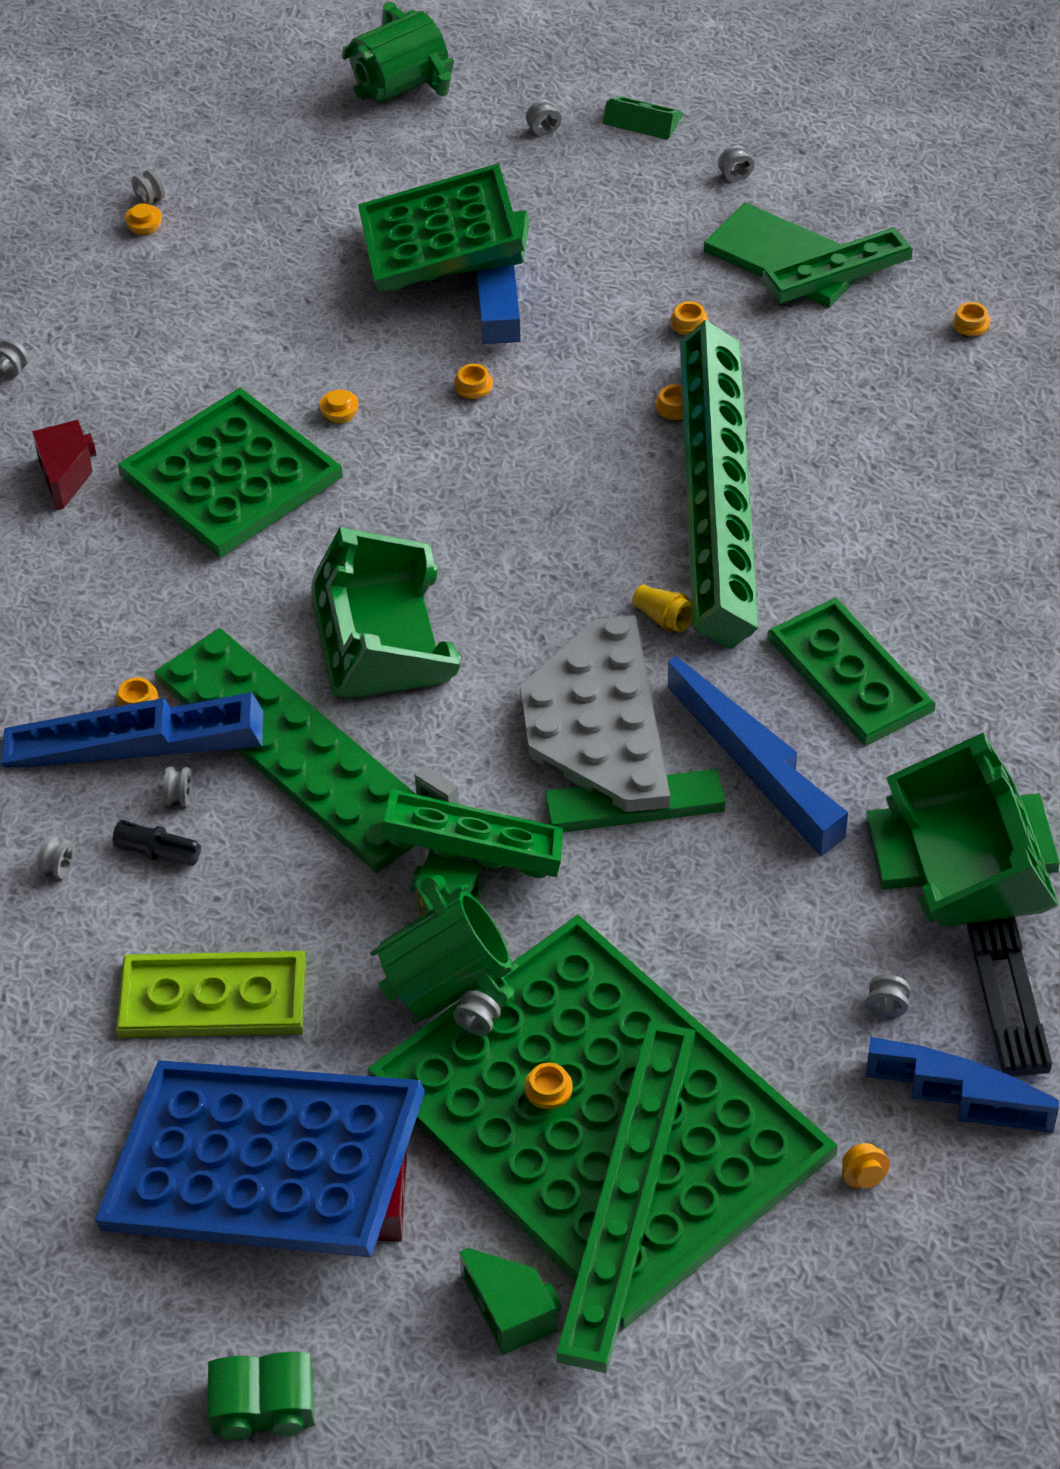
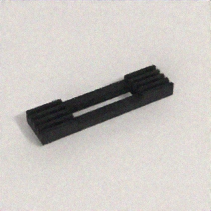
(1021, 1049)

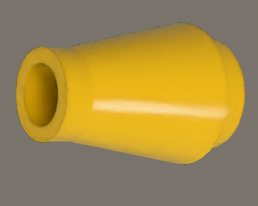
(666, 608)

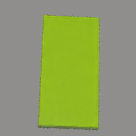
(212, 994)

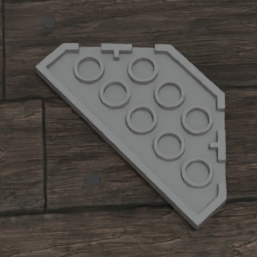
(596, 716)

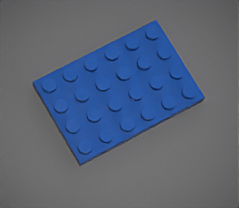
(262, 1157)

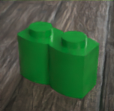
(261, 1394)

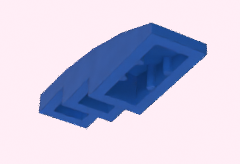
(980, 1091)

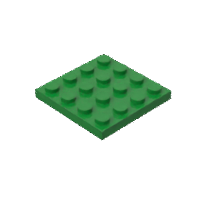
(439, 228)
(230, 471)

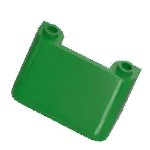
(377, 617)
(971, 837)

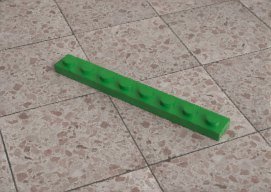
(626, 1199)

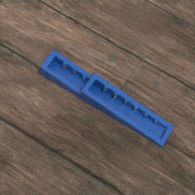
(498, 305)
(136, 731)
(762, 758)

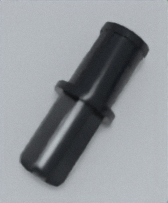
(156, 843)

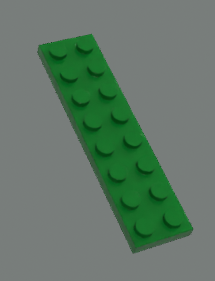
(299, 748)

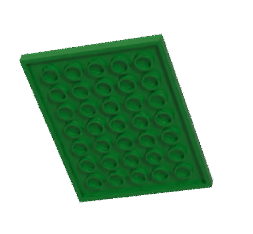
(588, 1010)

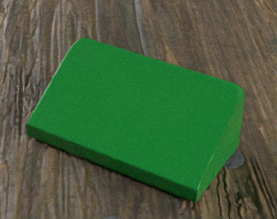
(641, 117)

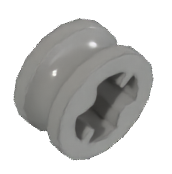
(537, 112)
(730, 157)
(148, 187)
(12, 357)
(177, 786)
(56, 857)
(888, 995)
(476, 1013)

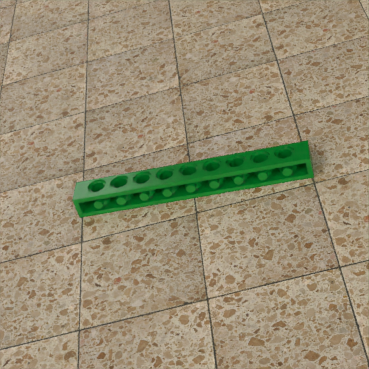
(717, 487)

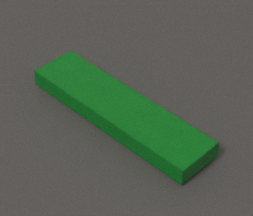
(837, 265)
(689, 796)

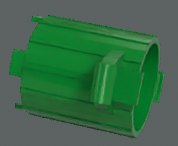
(399, 56)
(445, 954)

